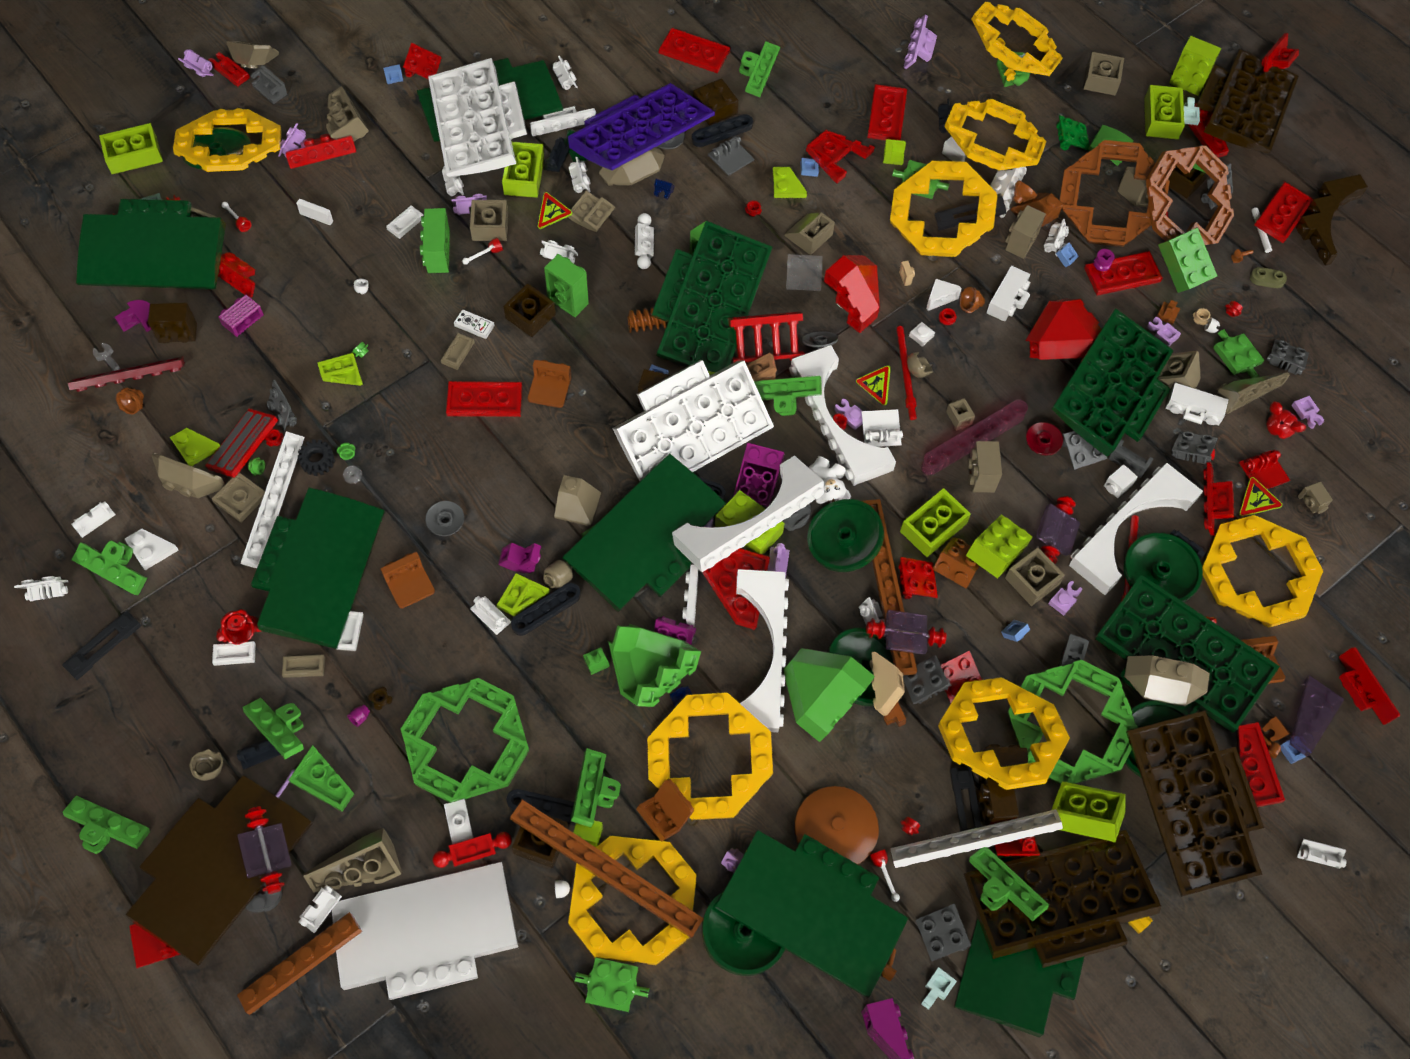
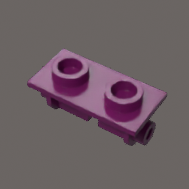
(681, 631)

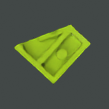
(787, 184)
(340, 370)
(194, 446)
(520, 595)

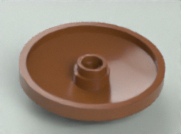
(839, 821)

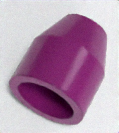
(358, 715)

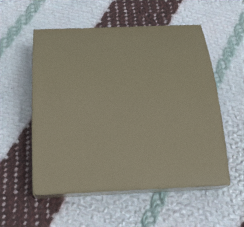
(591, 211)

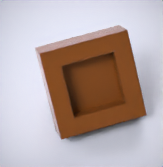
(1168, 312)
(895, 715)
(1279, 729)

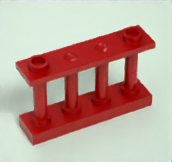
(774, 320)

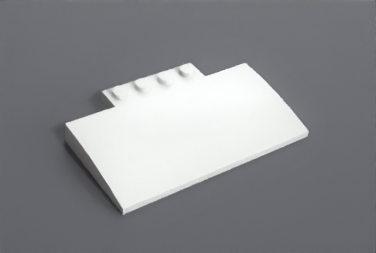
(476, 118)
(694, 418)
(426, 931)

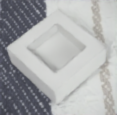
(921, 334)

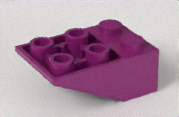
(759, 473)
(885, 1029)

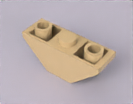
(887, 684)

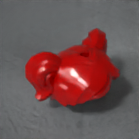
(1290, 422)
(237, 631)

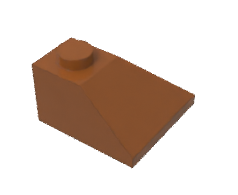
(1043, 202)

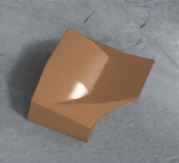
(763, 368)

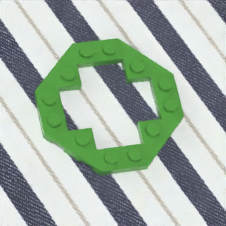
(1116, 710)
(475, 781)

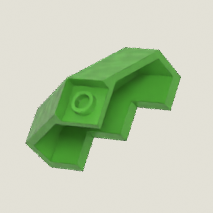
(650, 663)
(823, 688)

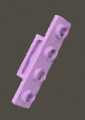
(921, 43)

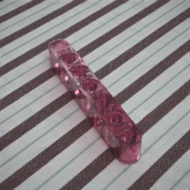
(978, 430)

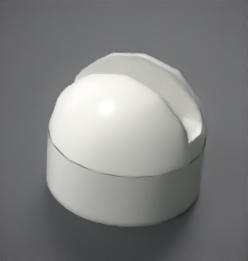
(361, 286)
(1211, 326)
(561, 888)

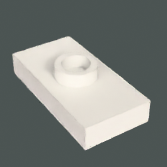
(458, 821)

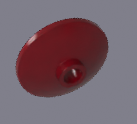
(1044, 432)

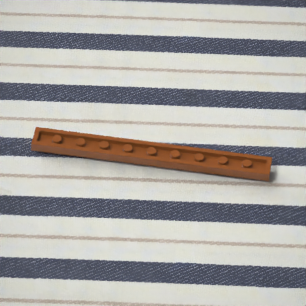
(889, 591)
(606, 868)

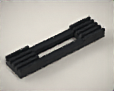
(946, 219)
(79, 665)
(963, 779)

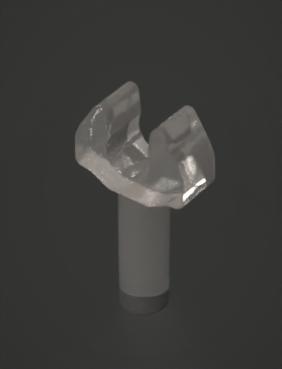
(106, 355)

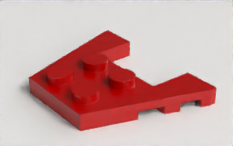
(831, 148)

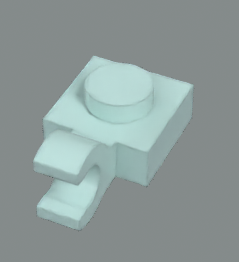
(1191, 113)
(939, 986)

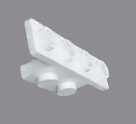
(561, 120)
(1004, 184)

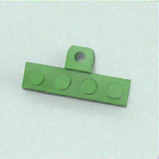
(759, 67)
(786, 390)
(111, 565)
(277, 726)
(593, 789)
(103, 824)
(1006, 885)

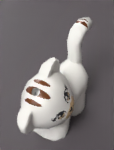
(833, 488)

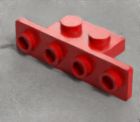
(1280, 55)
(319, 150)
(236, 273)
(1219, 499)
(1365, 688)

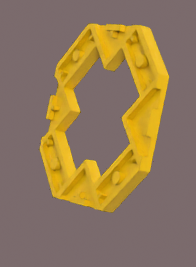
(1011, 60)
(204, 126)
(994, 160)
(967, 232)
(1248, 603)
(740, 722)
(985, 762)
(627, 946)

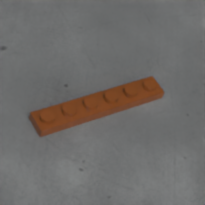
(299, 963)

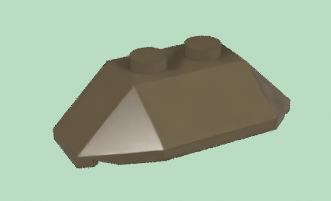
(251, 54)
(634, 170)
(185, 478)
(1166, 679)

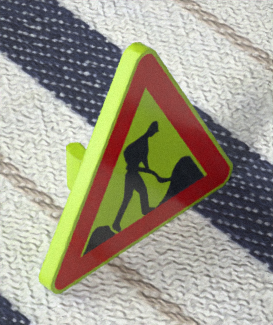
(552, 211)
(877, 384)
(1258, 499)

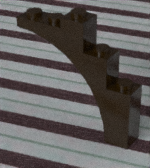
(1318, 223)

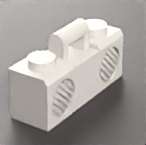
(1004, 301)
(1196, 405)

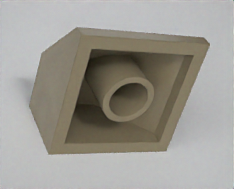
(1181, 369)
(576, 501)

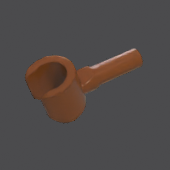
(1238, 255)
(1274, 748)
(889, 972)

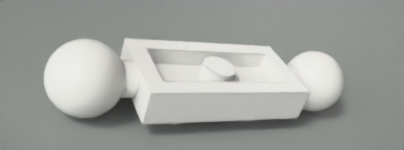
(644, 241)

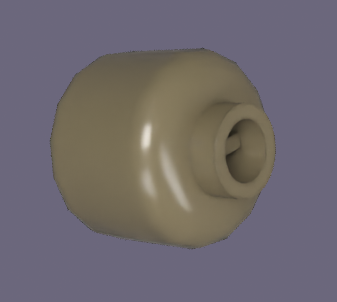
(558, 574)

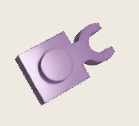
(1165, 333)
(1307, 409)
(853, 414)
(1064, 599)

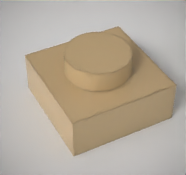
(906, 273)

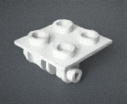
(881, 428)
(37, 591)

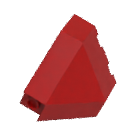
(857, 289)
(1063, 331)

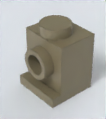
(960, 414)
(1316, 497)

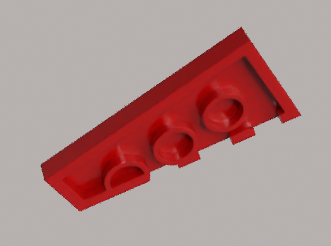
(1216, 145)
(1258, 765)

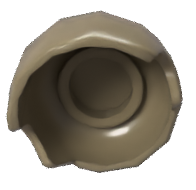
(918, 366)
(206, 765)

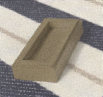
(457, 351)
(303, 666)

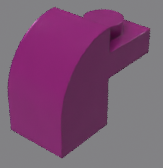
(137, 313)
(519, 558)

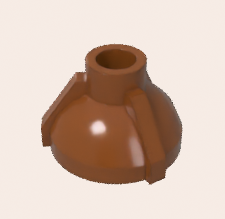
(1023, 193)
(971, 299)
(130, 400)

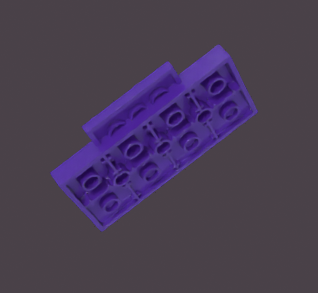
(637, 126)

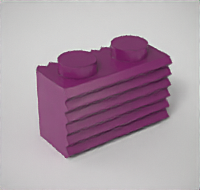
(240, 315)

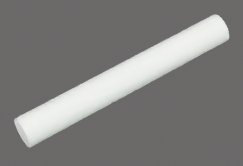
(1264, 238)

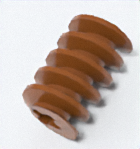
(643, 319)

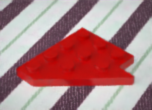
(724, 581)

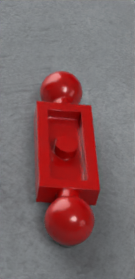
(472, 849)

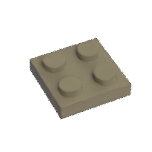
(239, 497)

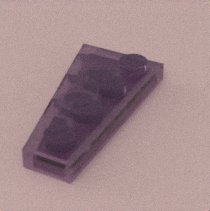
(1314, 715)

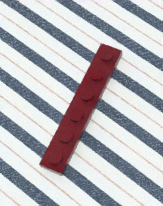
(120, 375)

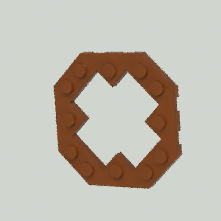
(1090, 164)
(1220, 192)

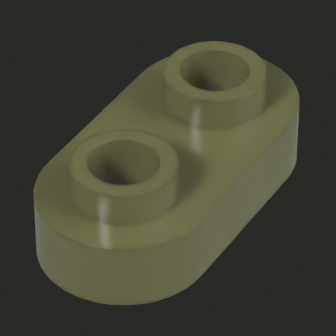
(1268, 277)

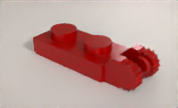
(229, 69)

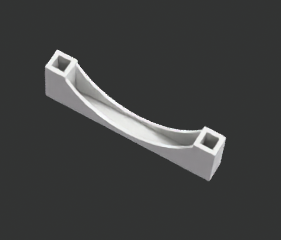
(858, 458)
(710, 545)
(1097, 558)
(766, 593)

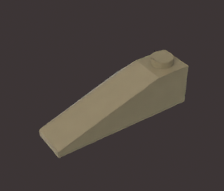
(344, 117)
(1247, 390)
(362, 862)

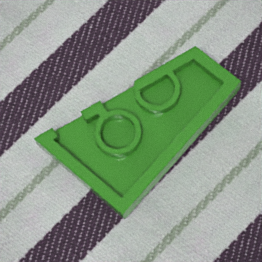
(321, 781)

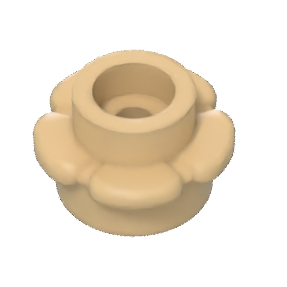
(1201, 316)

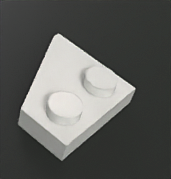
(149, 548)

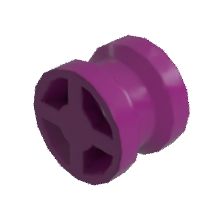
(1100, 262)

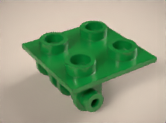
(1072, 133)

